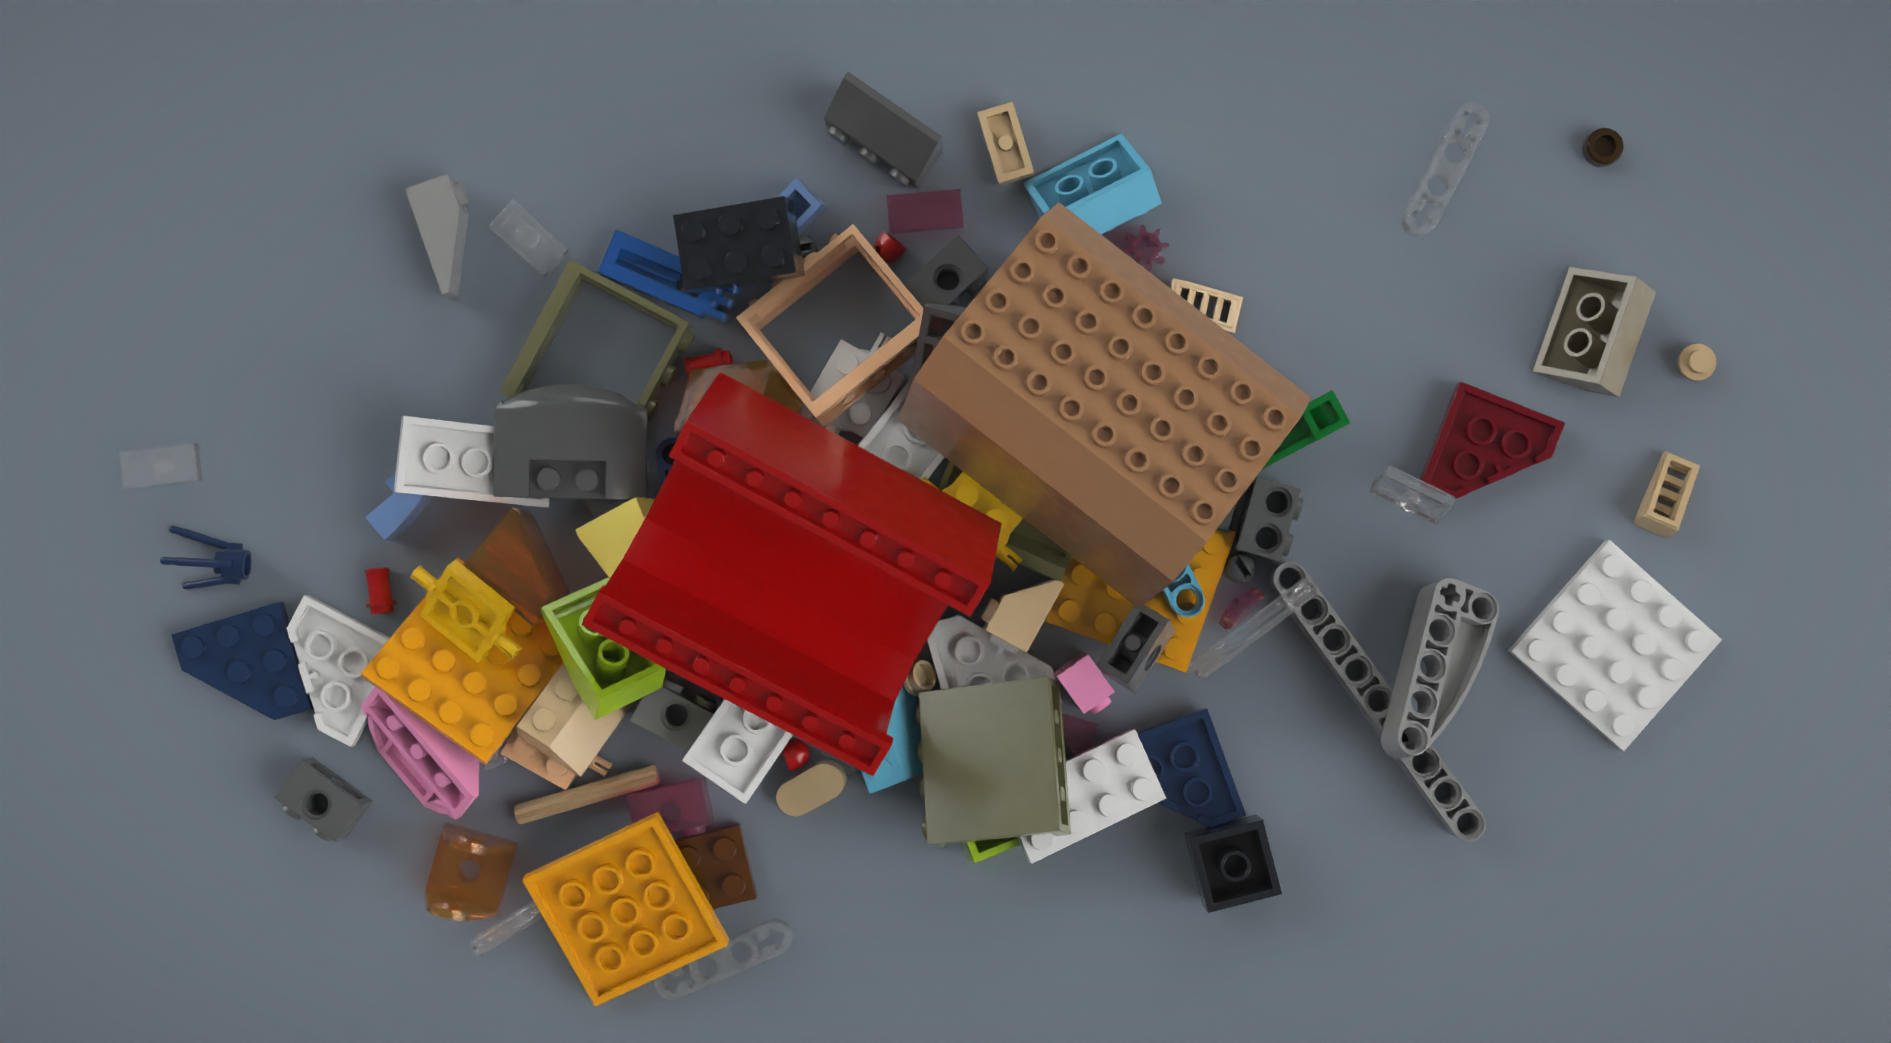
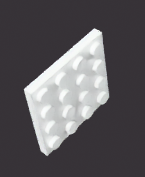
(1614, 645)

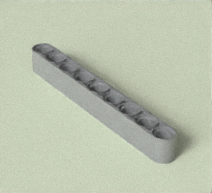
(1359, 689)

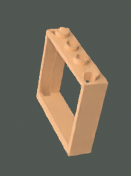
(874, 368)

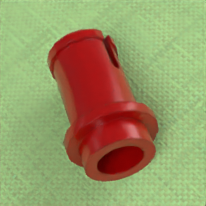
(714, 359)
(379, 591)

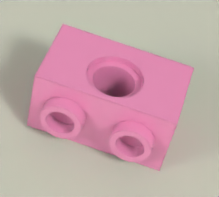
(1085, 683)

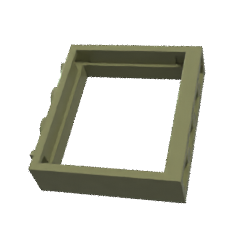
(555, 313)

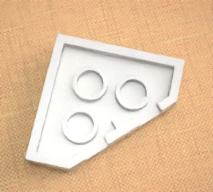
(972, 656)
(331, 658)

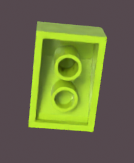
(600, 669)

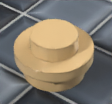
(1696, 362)
(920, 677)

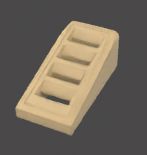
(1209, 293)
(1657, 516)

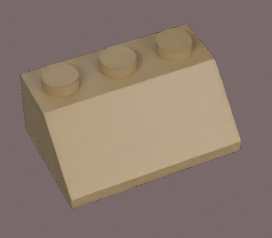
(1021, 613)
(564, 726)

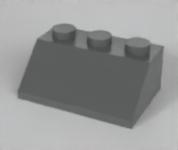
(882, 132)

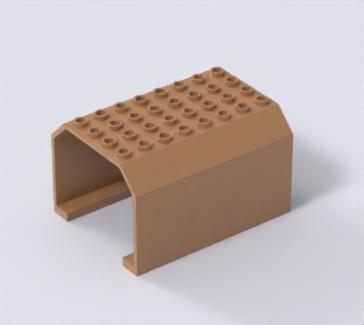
(1101, 406)

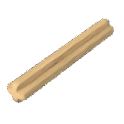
(586, 794)

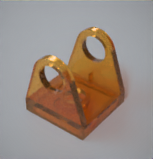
(464, 899)

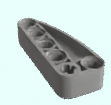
(1450, 663)

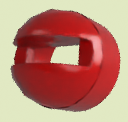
(888, 247)
(796, 754)

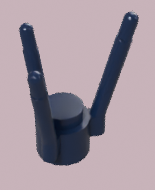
(232, 563)

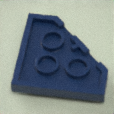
(247, 660)
(1193, 769)

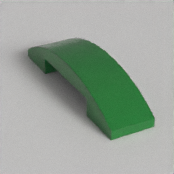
(1319, 419)

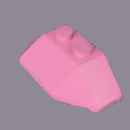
(424, 759)

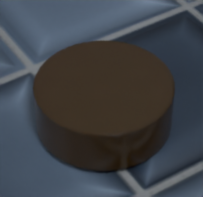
(1602, 147)

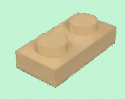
(1005, 143)

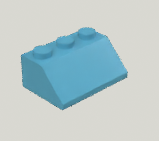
(1098, 186)
(902, 758)

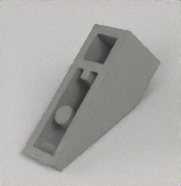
(443, 227)

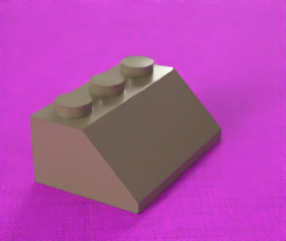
(1595, 330)

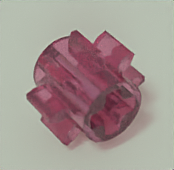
(1151, 241)

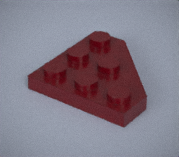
(1486, 441)

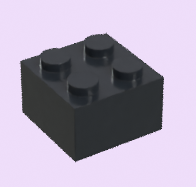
(1233, 863)

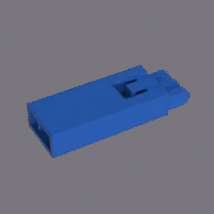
(657, 275)

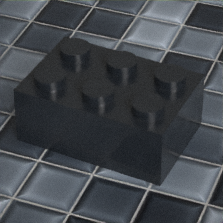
(739, 245)

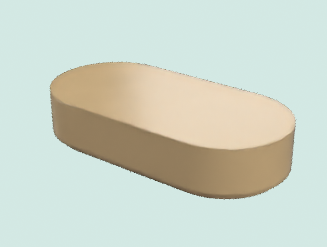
(811, 788)

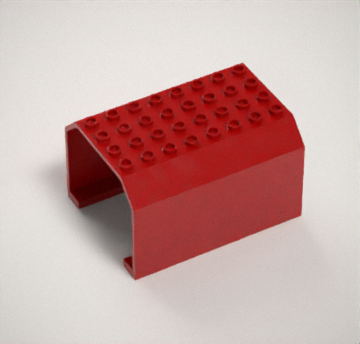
(793, 572)

